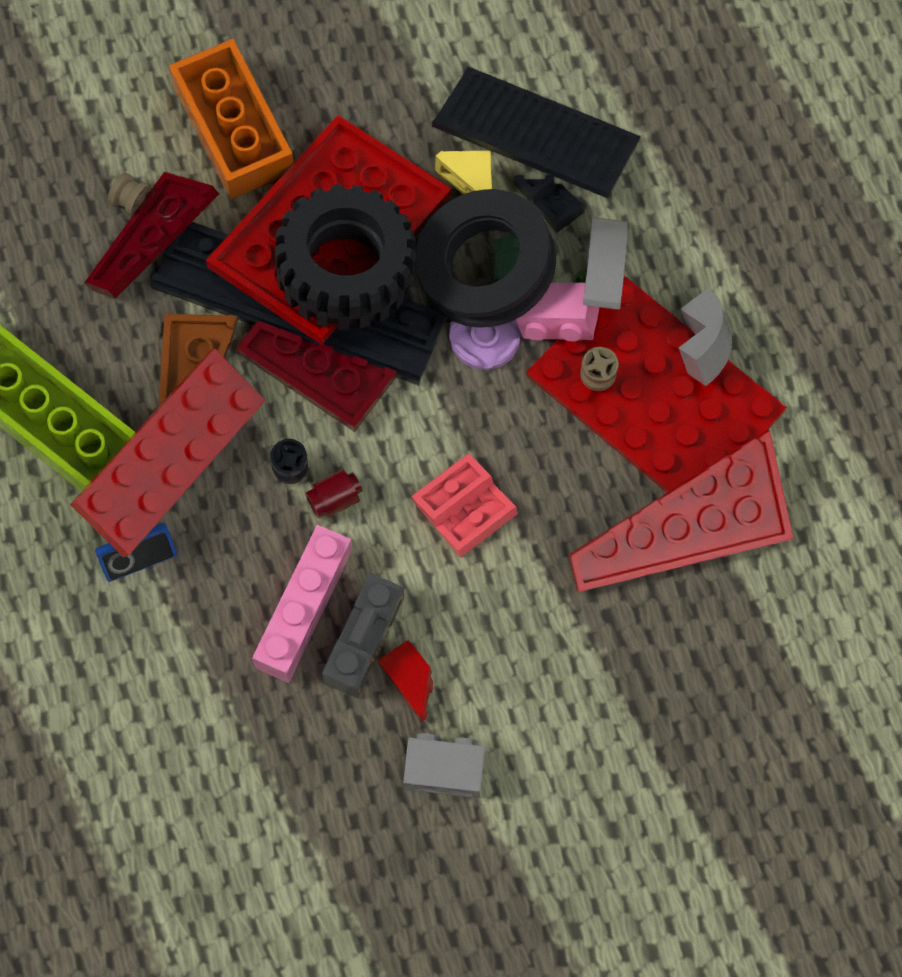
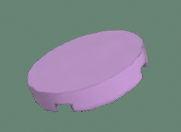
(487, 347)

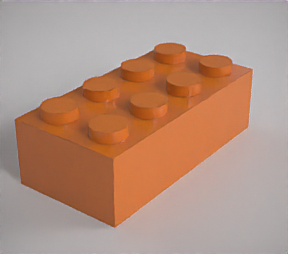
(231, 118)

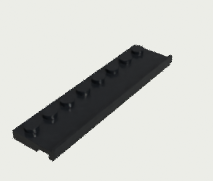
(398, 342)

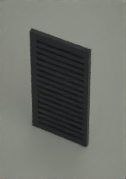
(537, 132)

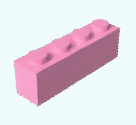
(302, 603)

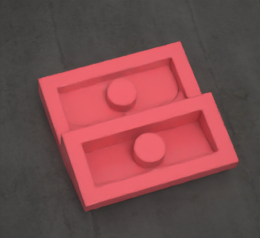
(464, 505)

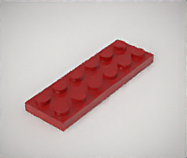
(167, 453)

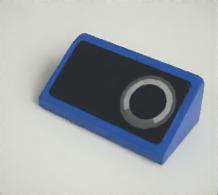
(151, 550)

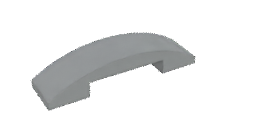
(606, 263)

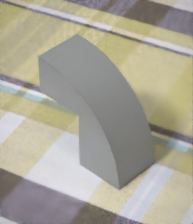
(711, 346)

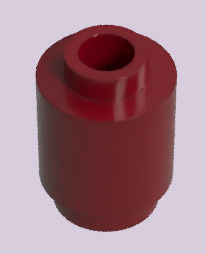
(334, 494)

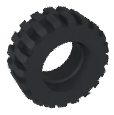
(351, 216)

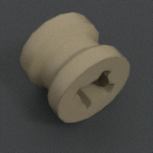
(128, 193)
(599, 360)

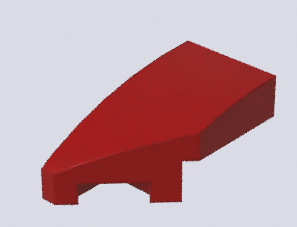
(410, 676)

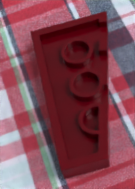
(151, 229)

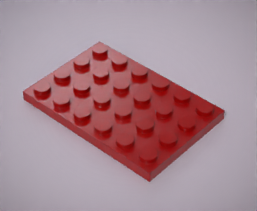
(336, 157)
(655, 409)

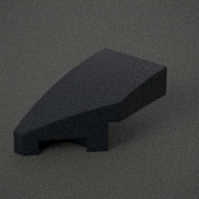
(551, 200)

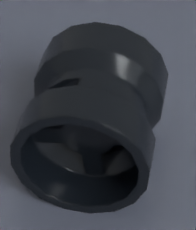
(286, 454)

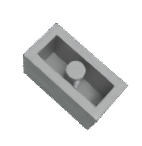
(444, 766)

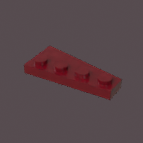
(329, 380)

